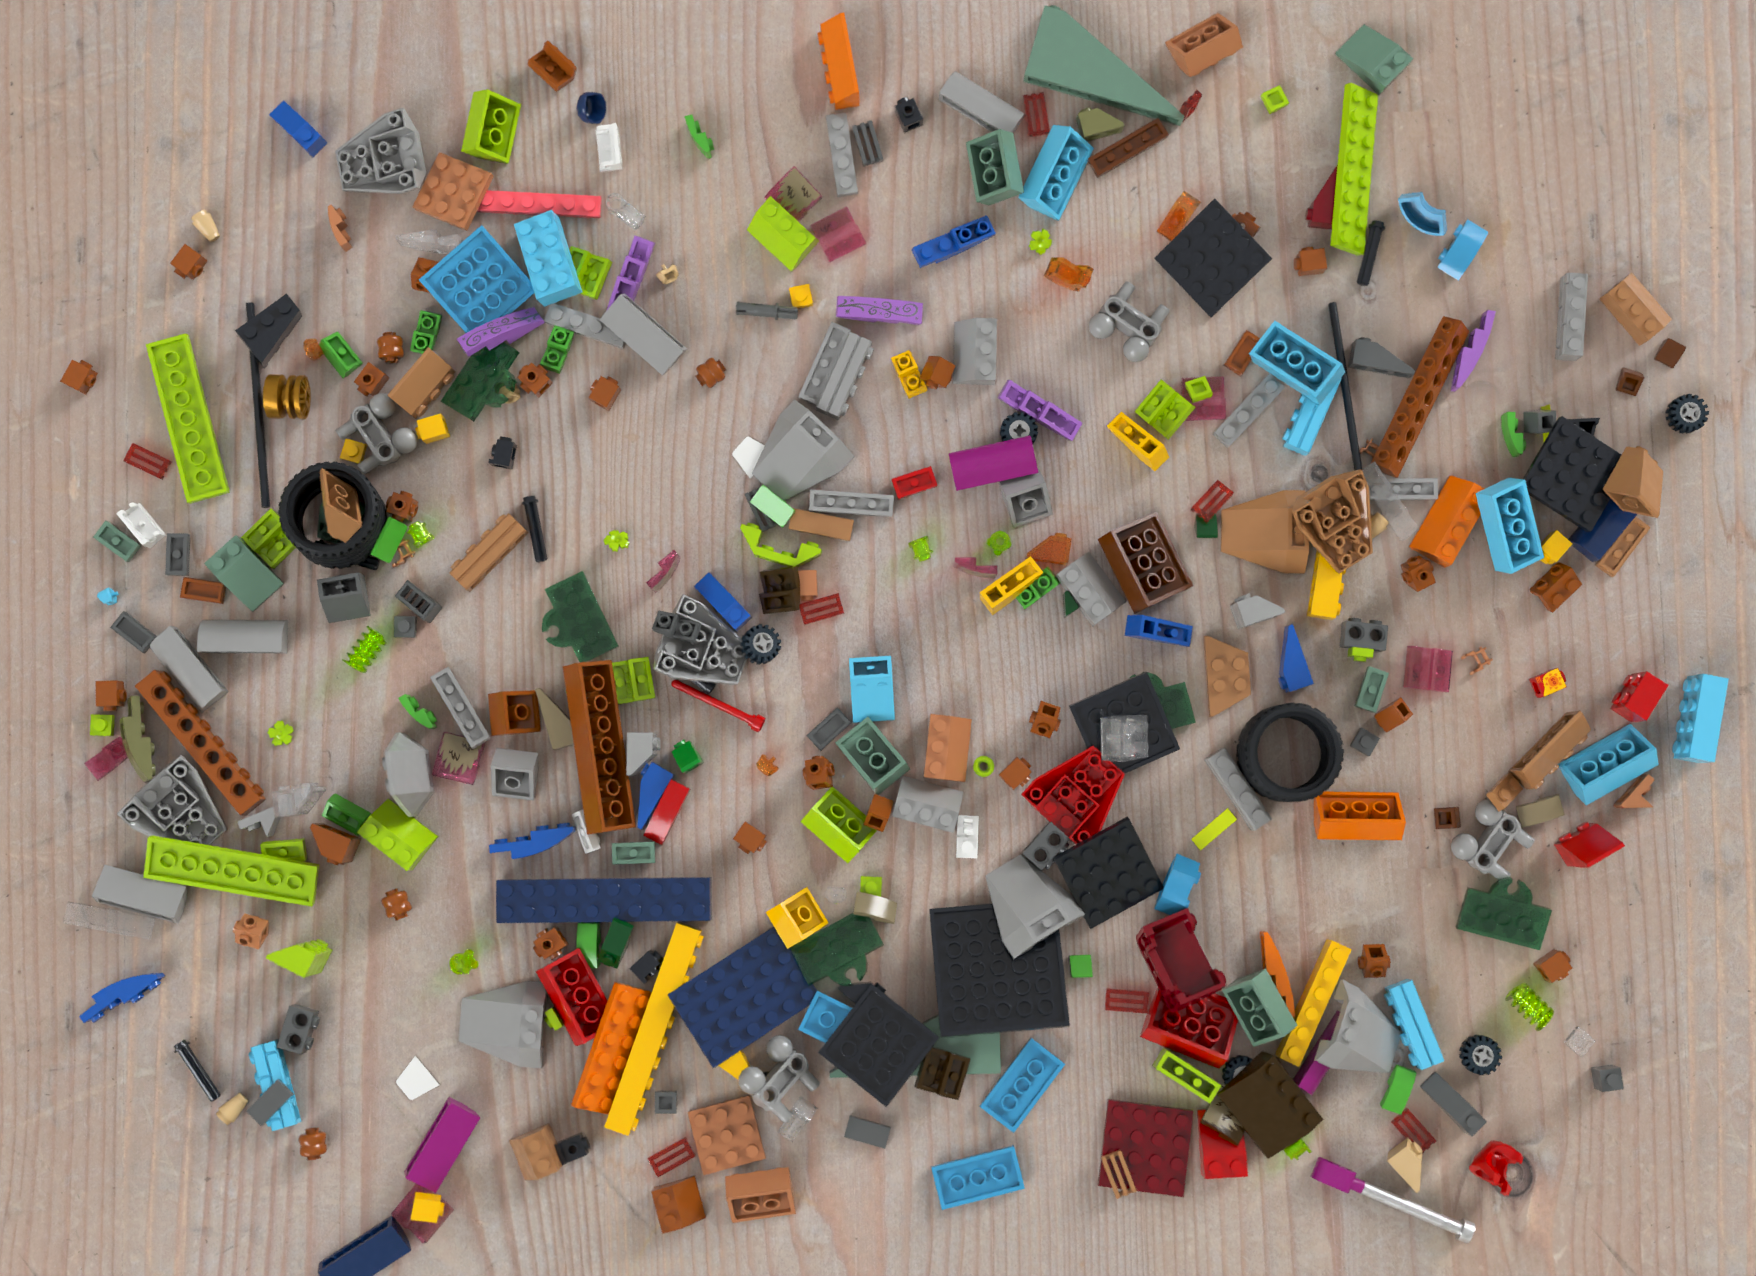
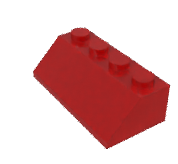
(574, 995)

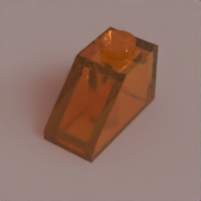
(1178, 216)
(1052, 550)

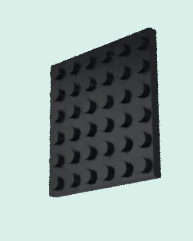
(983, 985)

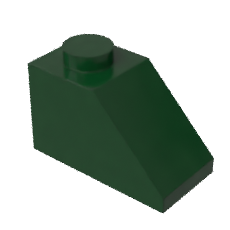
(615, 943)

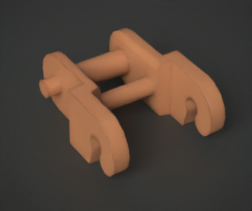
(1369, 443)
(409, 553)
(1480, 665)

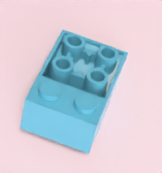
(872, 688)

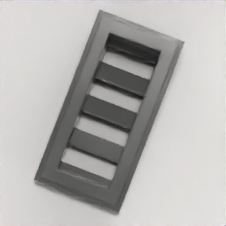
(427, 611)

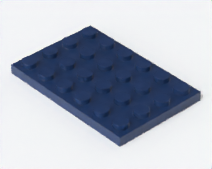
(743, 997)

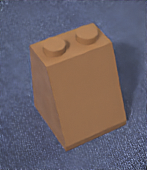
(1636, 483)
(536, 1153)

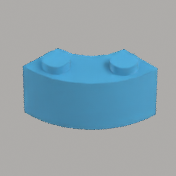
(1422, 215)
(1462, 250)
(1177, 885)

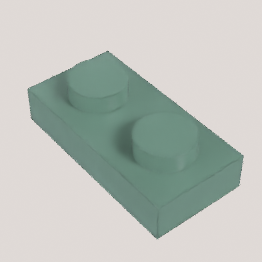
(117, 541)
(1371, 689)
(633, 853)

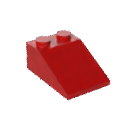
(1587, 845)
(1219, 1156)

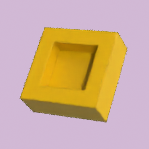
(801, 296)
(353, 451)

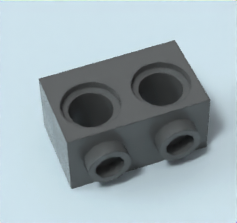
(1363, 639)
(1041, 841)
(293, 1026)

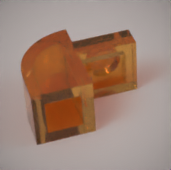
(1067, 274)

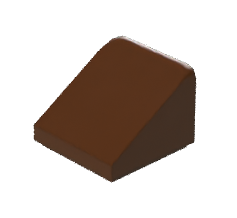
(1670, 352)
(1629, 381)
(1447, 817)

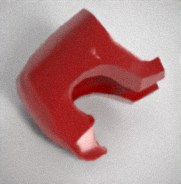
(1492, 1164)

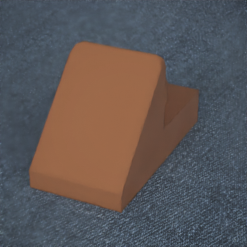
(1632, 796)

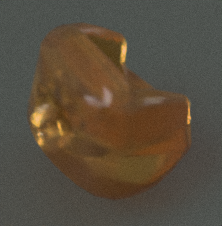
(312, 349)
(766, 766)

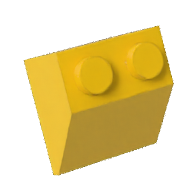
(797, 917)

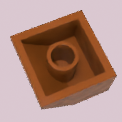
(514, 712)
(335, 844)
(678, 1204)

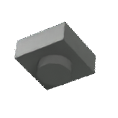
(405, 626)
(1364, 742)
(665, 1102)

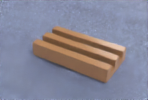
(1124, 1192)

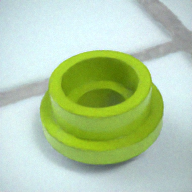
(976, 766)

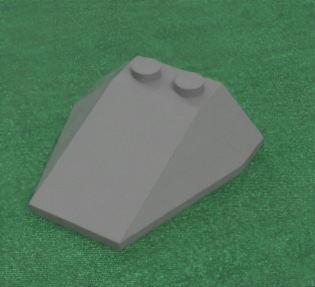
(506, 1023)
(1362, 1035)

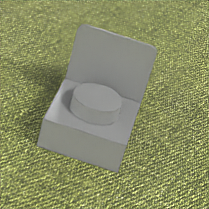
(264, 817)

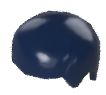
(591, 107)

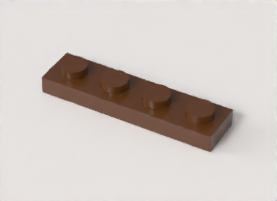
(1128, 147)

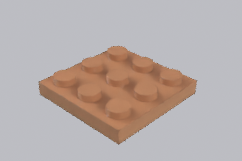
(453, 191)
(726, 1134)

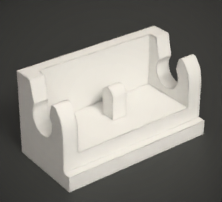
(609, 147)
(141, 525)

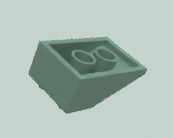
(1374, 58)
(244, 573)
(872, 755)

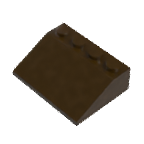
(1269, 1105)

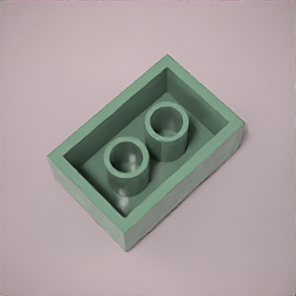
(994, 167)
(1259, 1007)

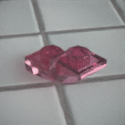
(108, 759)

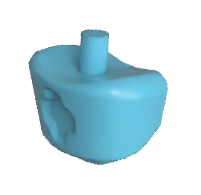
(108, 596)

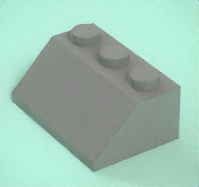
(975, 351)
(1090, 588)
(928, 804)

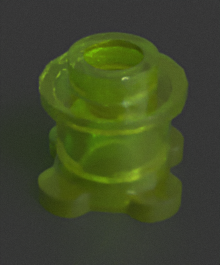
(419, 534)
(921, 549)
(998, 549)
(463, 963)
(1297, 1149)

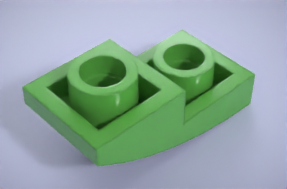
(704, 145)
(426, 332)
(557, 349)
(1514, 441)
(1038, 588)
(423, 716)
(588, 940)
(1399, 1089)

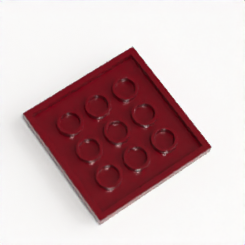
(1152, 1143)

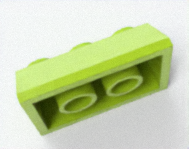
(491, 126)
(781, 234)
(838, 824)
(397, 835)
(304, 958)

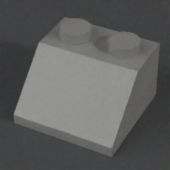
(1026, 498)
(1252, 610)
(641, 750)
(514, 774)

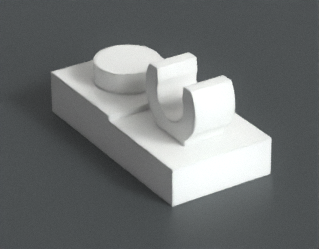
(967, 836)
(589, 842)

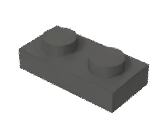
(177, 554)

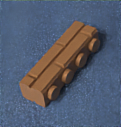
(488, 552)

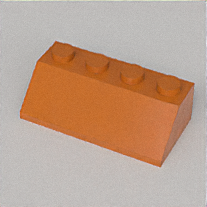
(839, 62)
(1448, 522)
(1359, 816)

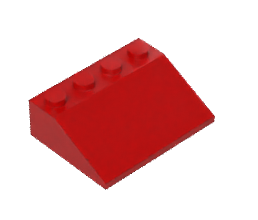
(1197, 1031)

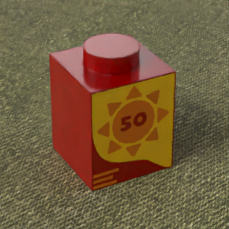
(1548, 682)

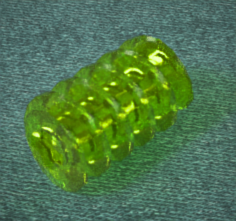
(365, 650)
(1531, 1004)

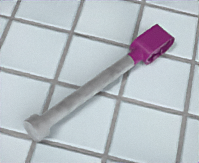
(1345, 1179)

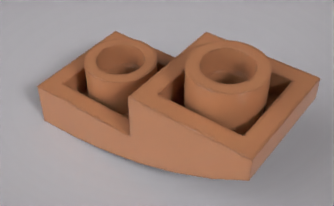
(338, 226)

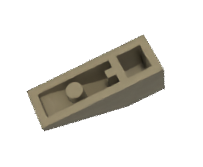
(556, 721)

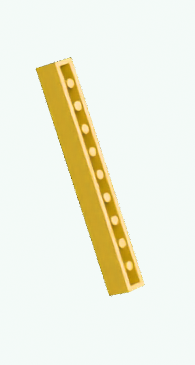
(652, 1030)

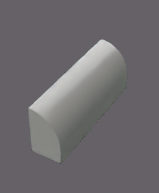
(979, 104)
(643, 334)
(243, 636)
(188, 668)
(140, 894)

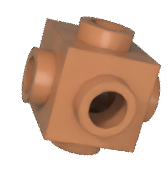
(251, 931)

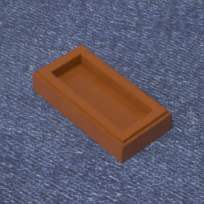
(1240, 357)
(203, 590)

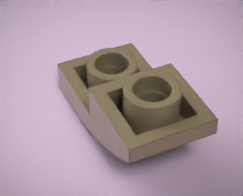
(1540, 810)
(874, 906)

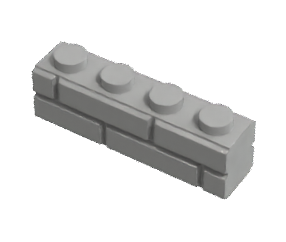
(1571, 316)
(844, 376)
(1238, 789)

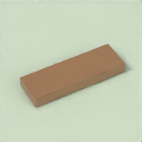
(821, 525)
(1622, 547)

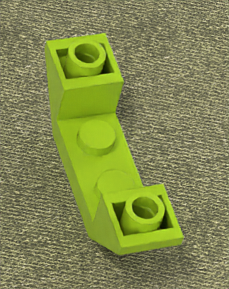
(806, 552)

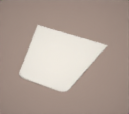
(748, 454)
(416, 1080)

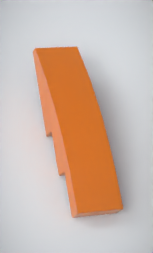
(1273, 964)

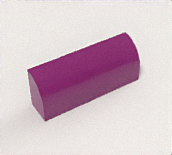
(993, 463)
(1311, 1071)
(441, 1145)

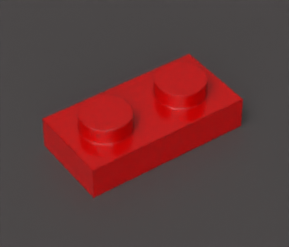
(914, 482)

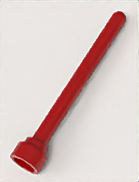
(753, 721)

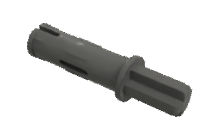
(765, 310)

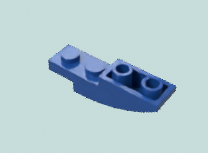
(954, 242)
(540, 841)
(124, 990)

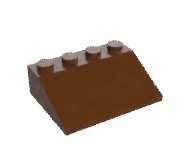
(1145, 562)

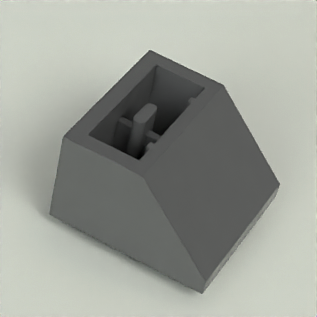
(344, 597)

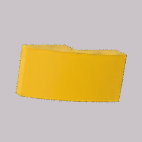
(908, 374)

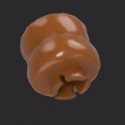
(390, 347)
(710, 372)
(396, 904)
(312, 1143)

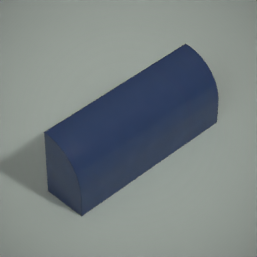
(1604, 534)
(368, 1252)

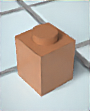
(808, 584)

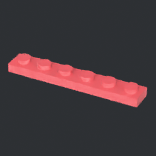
(538, 203)

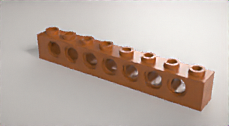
(1420, 396)
(149, 689)

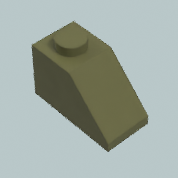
(1097, 124)

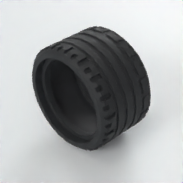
(306, 487)
(1329, 743)

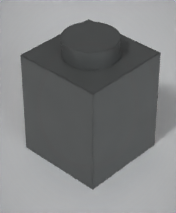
(1539, 421)
(1607, 1078)

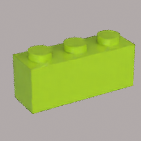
(1186, 1075)

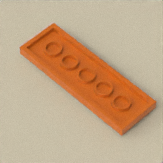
(611, 1048)

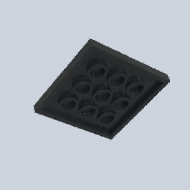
(1213, 258)
(1572, 474)
(1129, 697)
(1108, 872)
(879, 1045)

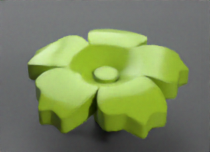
(1040, 241)
(616, 540)
(280, 733)

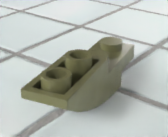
(137, 747)

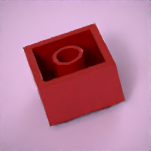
(1638, 696)

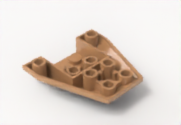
(1337, 519)
(1266, 533)

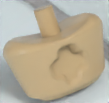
(667, 275)

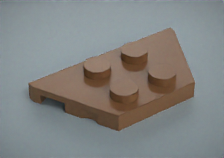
(1226, 675)

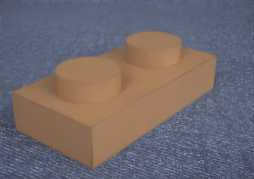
(1504, 791)

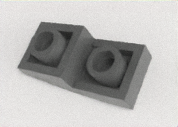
(676, 627)

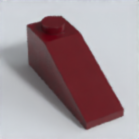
(1321, 210)

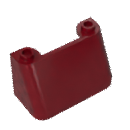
(1178, 961)

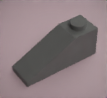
(1375, 358)
(1453, 1104)

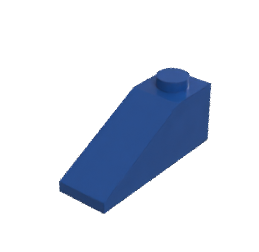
(298, 128)
(723, 601)
(1158, 630)
(1293, 666)
(652, 787)

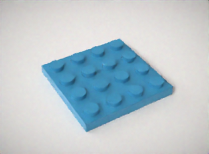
(477, 281)

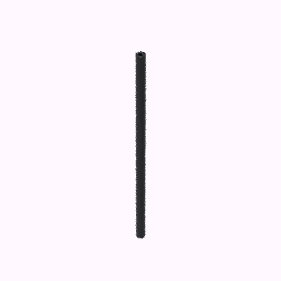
(1346, 394)
(259, 423)

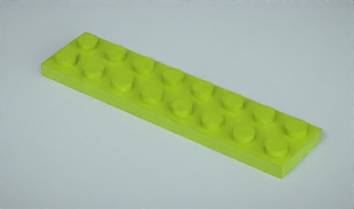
(1354, 169)
(187, 418)
(231, 870)

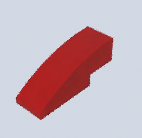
(666, 811)

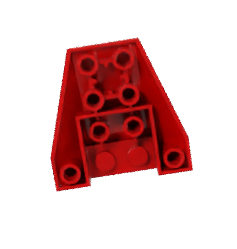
(1076, 794)

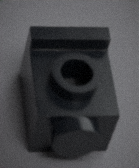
(908, 121)
(503, 453)
(647, 965)
(564, 1153)

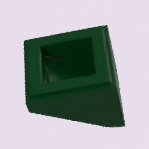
(1204, 529)
(1069, 604)

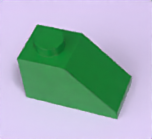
(686, 756)

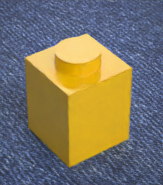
(432, 428)
(1554, 547)
(427, 1207)

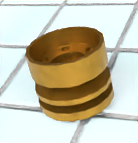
(286, 396)

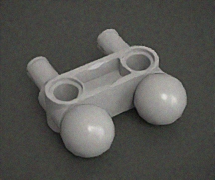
(1128, 321)
(376, 434)
(1492, 841)
(779, 1079)

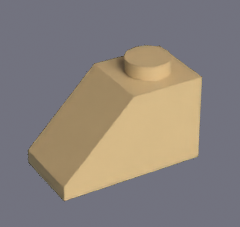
(1407, 1161)

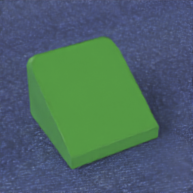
(1080, 966)

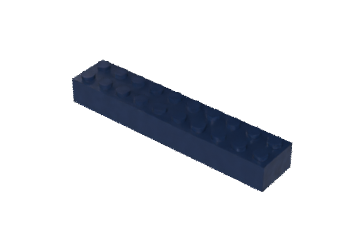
(603, 899)

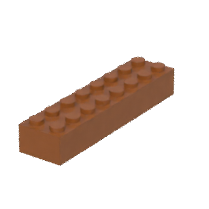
(599, 746)

